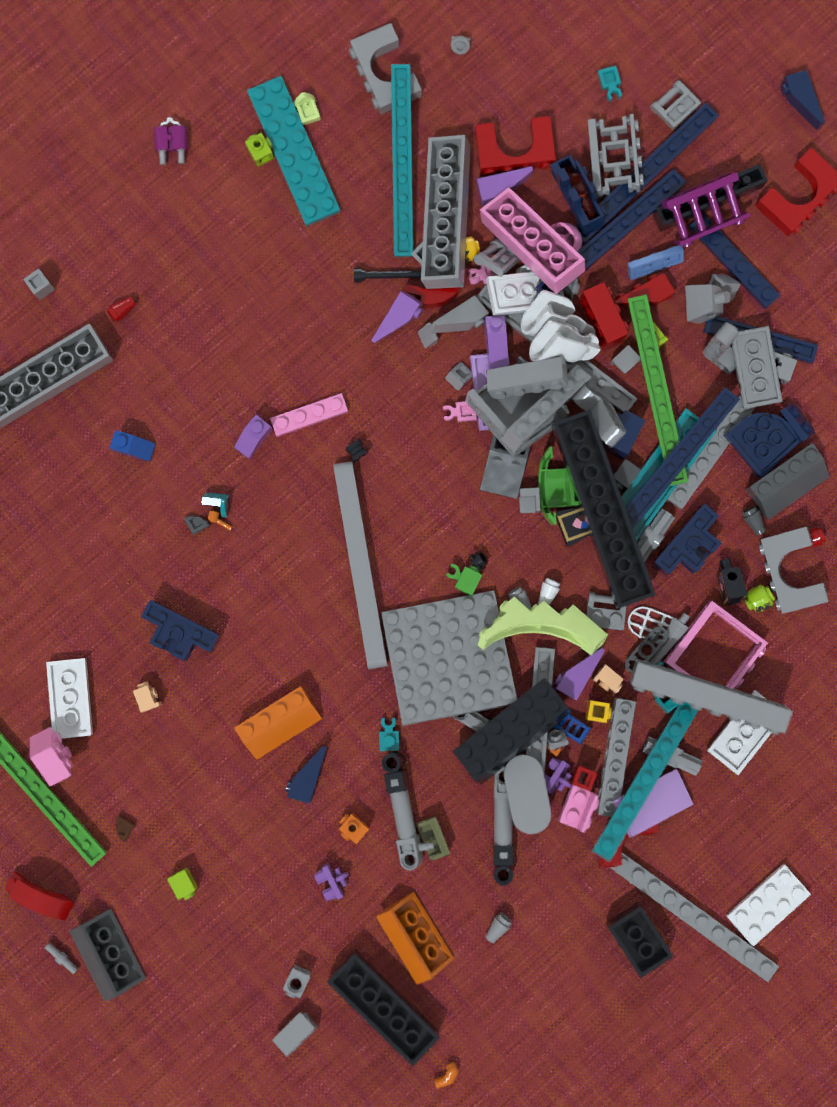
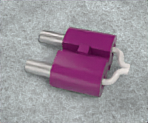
(170, 139)

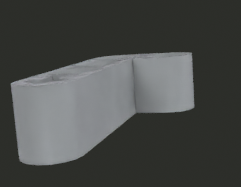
(719, 348)
(604, 415)

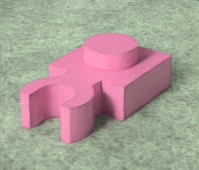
(480, 274)
(462, 412)

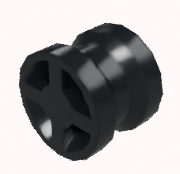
(356, 450)

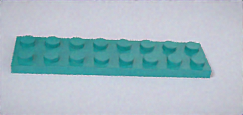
(293, 151)
(683, 425)

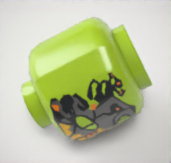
(759, 599)

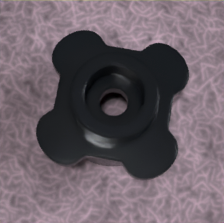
(479, 560)

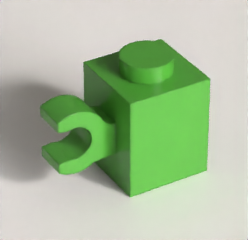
(467, 580)

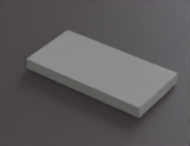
(756, 368)

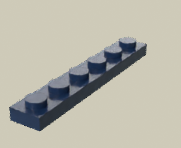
(737, 265)

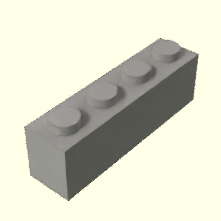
(527, 378)

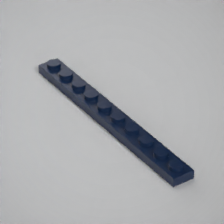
(655, 164)
(627, 221)
(681, 455)

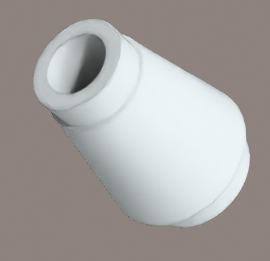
(548, 591)

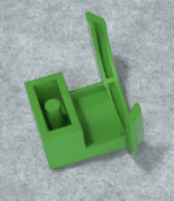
(554, 488)

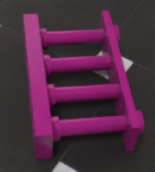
(691, 197)

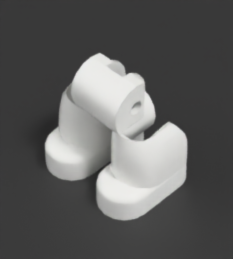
(557, 330)

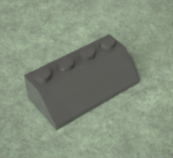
(789, 481)
(107, 955)

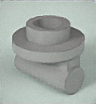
(460, 44)
(557, 739)

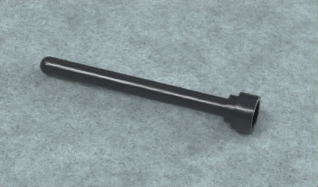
(360, 274)

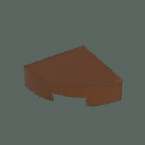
(124, 827)

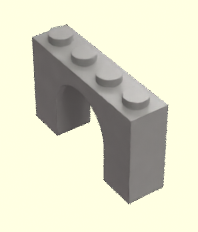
(366, 51)
(789, 597)

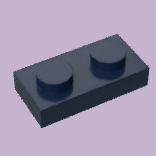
(794, 417)

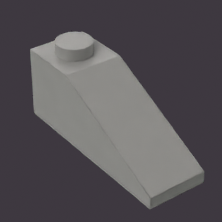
(461, 318)

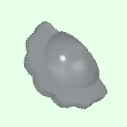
(572, 289)

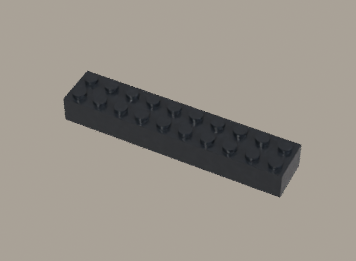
(603, 509)

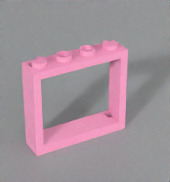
(747, 664)

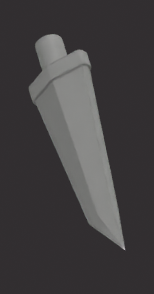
(676, 630)

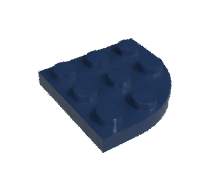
(762, 440)

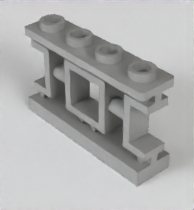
(600, 157)

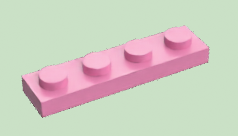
(309, 415)

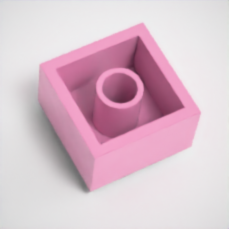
(50, 756)

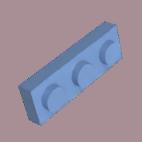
(655, 262)

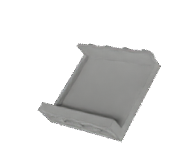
(503, 413)

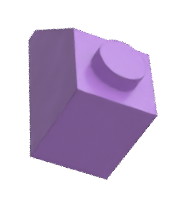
(253, 436)

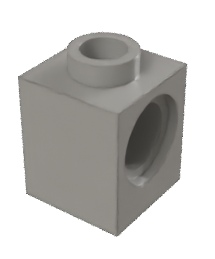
(297, 973)

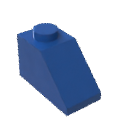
(132, 446)

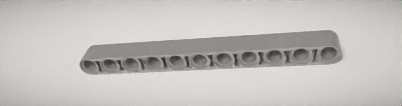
(360, 565)

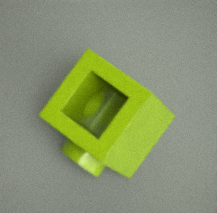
(259, 149)

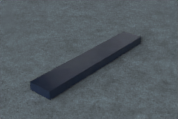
(799, 349)

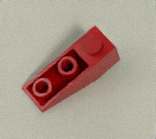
(657, 290)

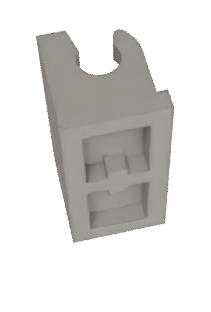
(295, 1033)

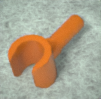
(213, 517)

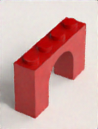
(494, 161)
(790, 216)

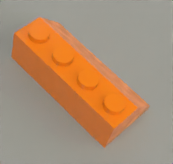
(278, 723)
(415, 938)

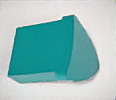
(217, 500)

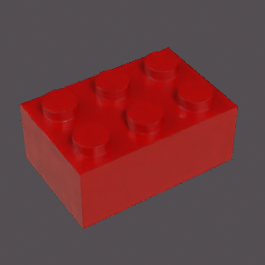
(604, 316)

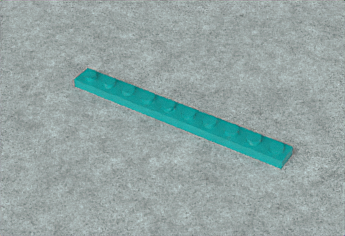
(402, 160)
(644, 781)

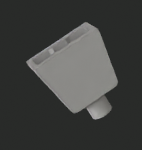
(705, 302)

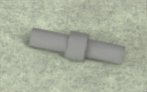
(61, 958)

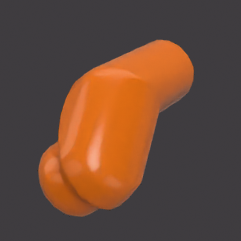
(449, 1077)

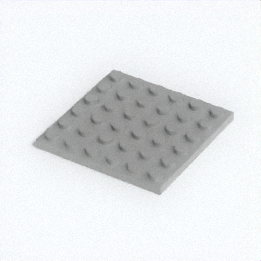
(439, 661)

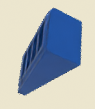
(584, 734)

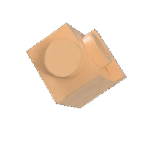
(608, 679)
(146, 697)

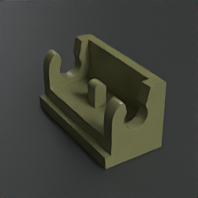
(431, 832)

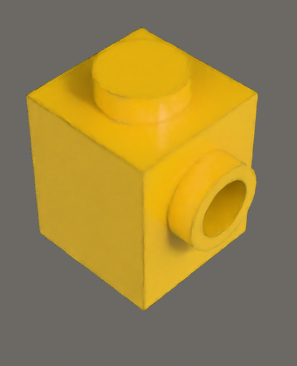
(598, 711)

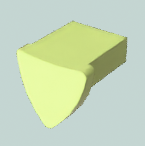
(307, 108)

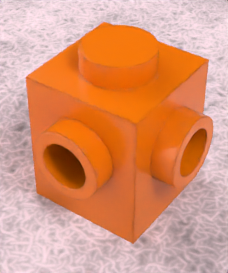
(352, 828)

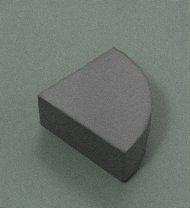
(196, 524)

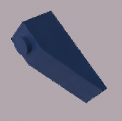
(802, 97)
(305, 781)

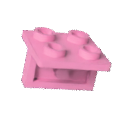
(578, 808)

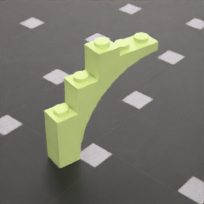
(543, 619)

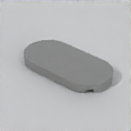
(527, 794)

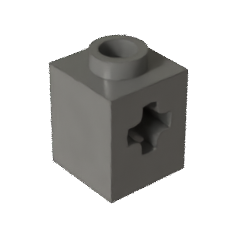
(626, 474)

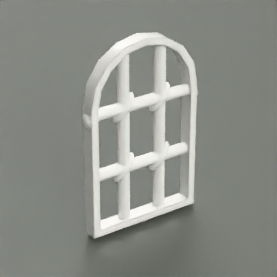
(642, 627)

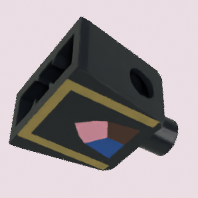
(572, 526)
(732, 590)

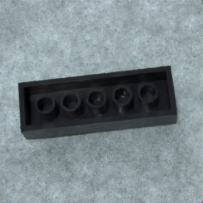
(512, 731)
(384, 1007)

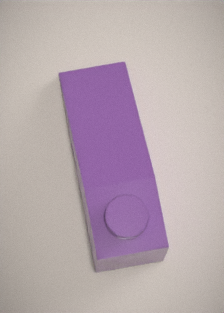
(492, 186)
(402, 312)
(496, 341)
(576, 677)

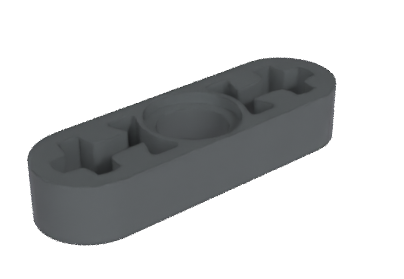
(652, 635)

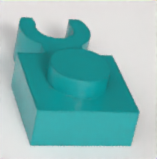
(609, 81)
(389, 739)

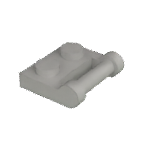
(679, 109)
(500, 262)
(605, 617)

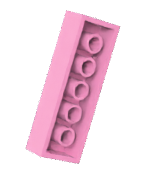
(532, 240)

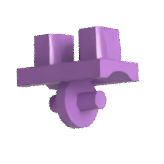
(560, 769)
(327, 874)

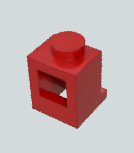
(583, 778)

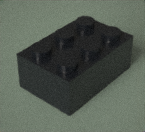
(639, 940)

